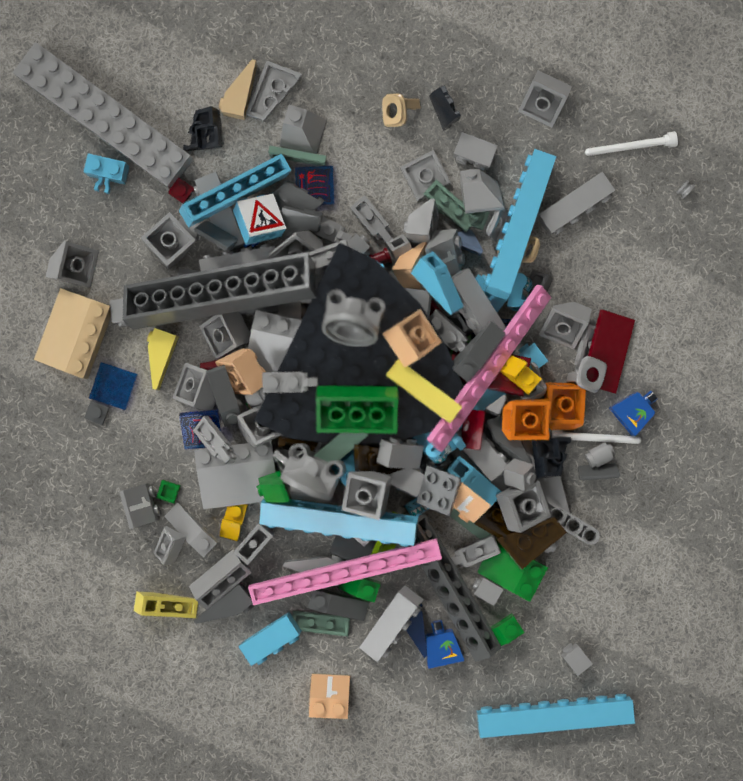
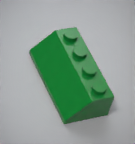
(356, 409)

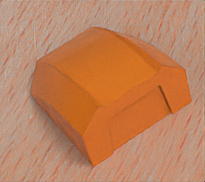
(566, 405)
(526, 419)

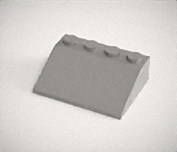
(271, 338)
(233, 482)

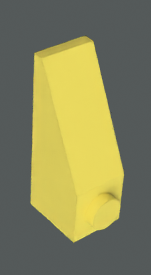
(160, 352)
(164, 605)

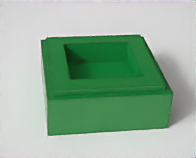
(168, 491)

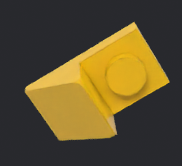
(520, 374)
(233, 521)

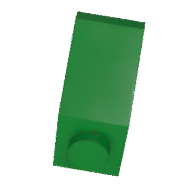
(273, 488)
(362, 588)
(507, 629)

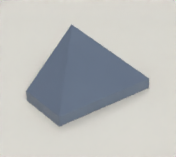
(470, 242)

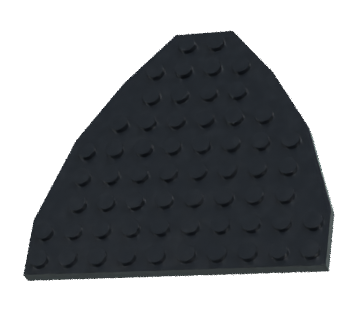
(343, 365)

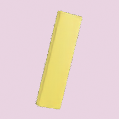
(424, 391)

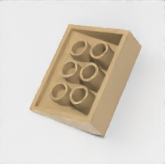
(73, 334)

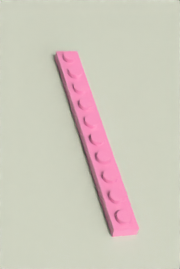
(483, 378)
(345, 571)

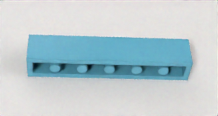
(234, 190)

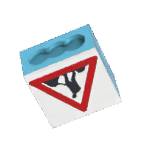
(259, 218)

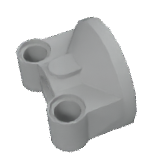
(352, 319)
(311, 473)

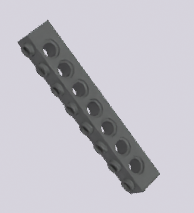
(457, 597)

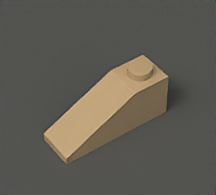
(238, 94)

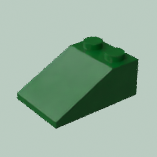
(508, 574)

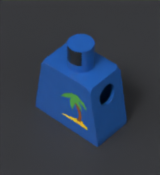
(634, 411)
(442, 646)

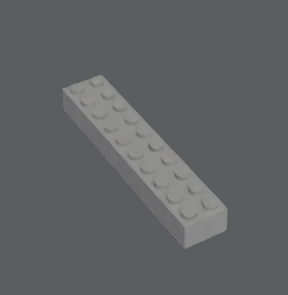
(102, 115)

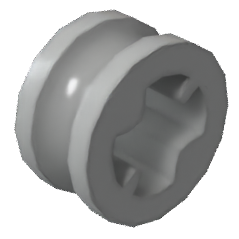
(685, 189)

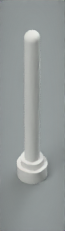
(669, 140)
(597, 437)

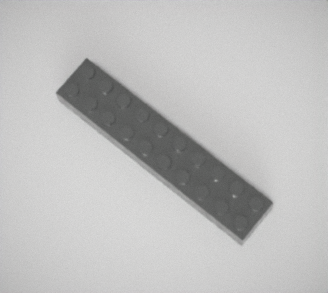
(219, 291)

